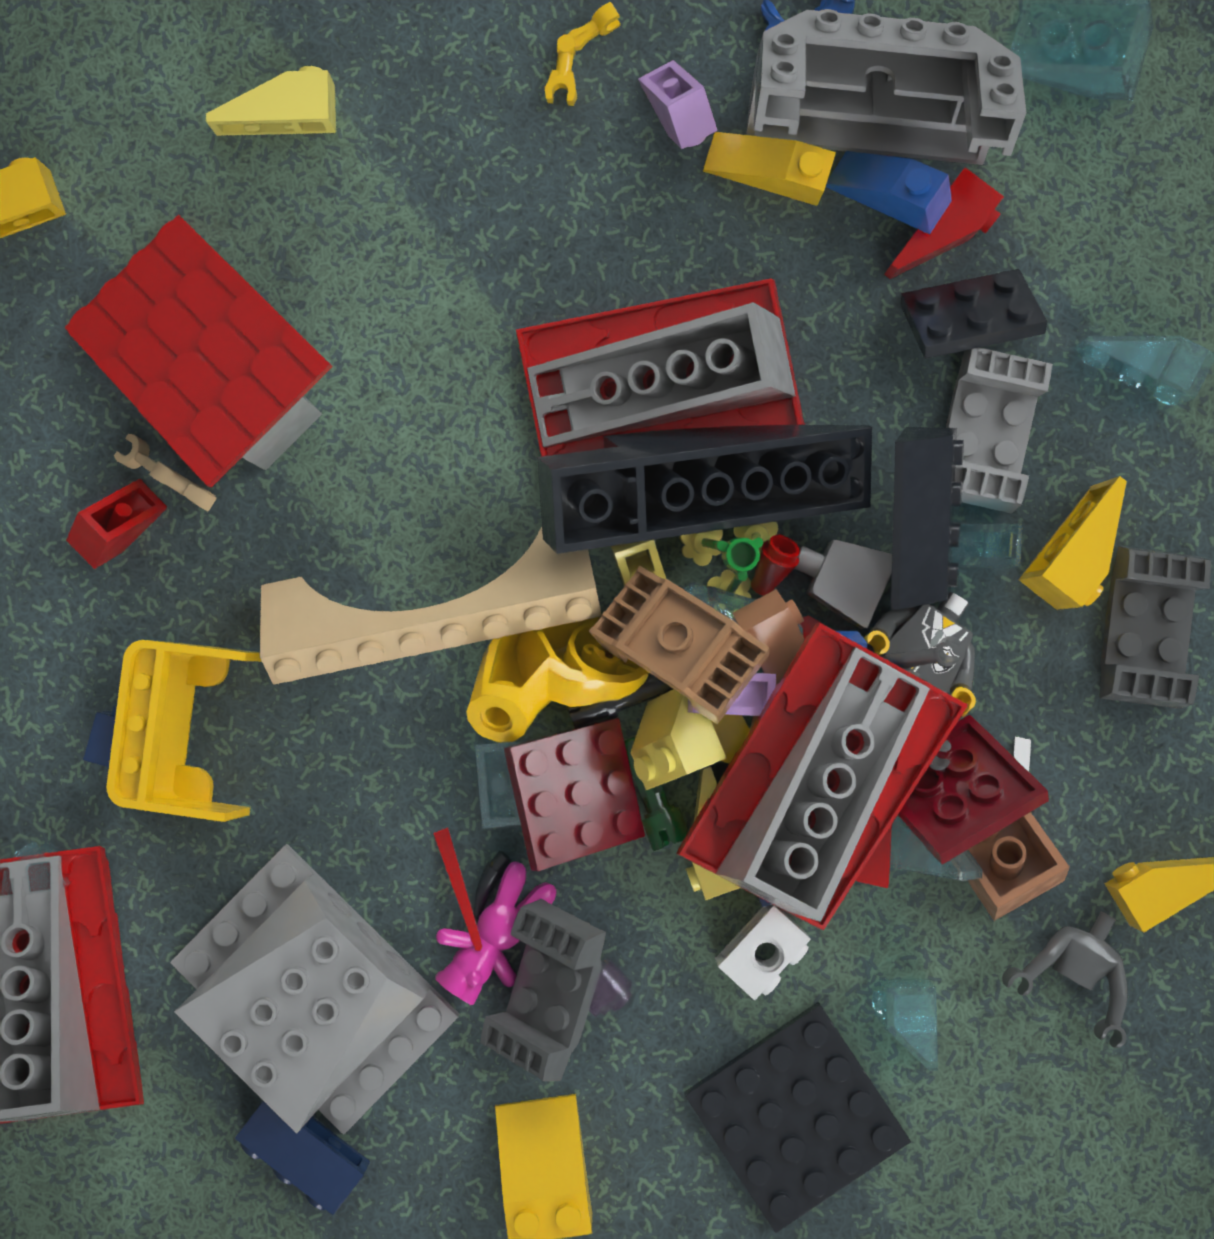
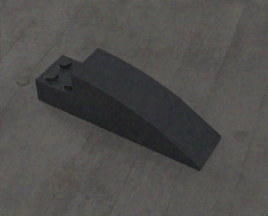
(701, 482)

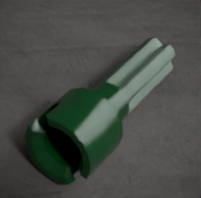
(662, 821)

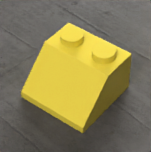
(673, 741)

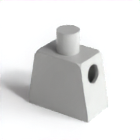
(847, 579)

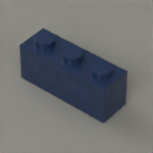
(310, 1159)

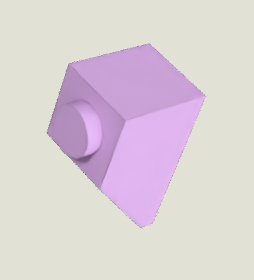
(679, 104)

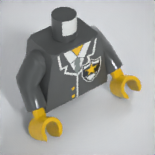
(924, 628)

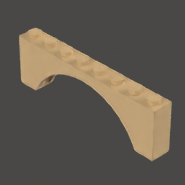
(316, 636)

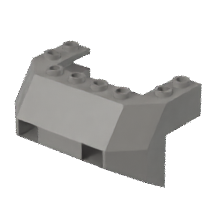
(887, 87)

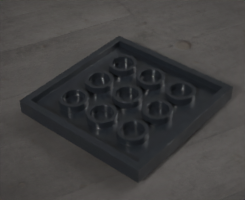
(797, 1117)

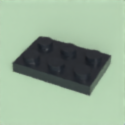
(973, 313)

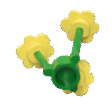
(737, 554)

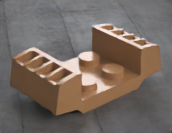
(681, 642)

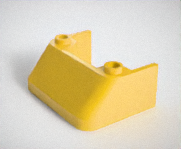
(154, 729)

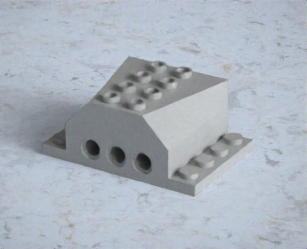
(307, 997)

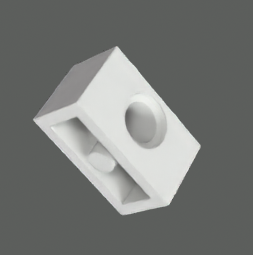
(757, 975)

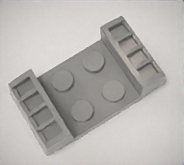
(994, 417)

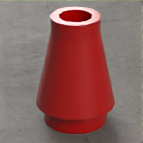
(775, 562)

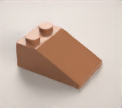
(1016, 866)

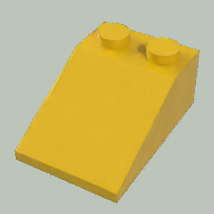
(1080, 551)
(543, 1169)

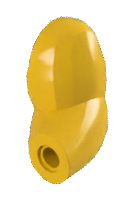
(543, 666)

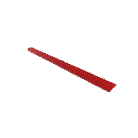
(451, 864)

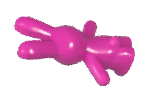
(472, 968)

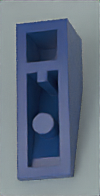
(894, 187)

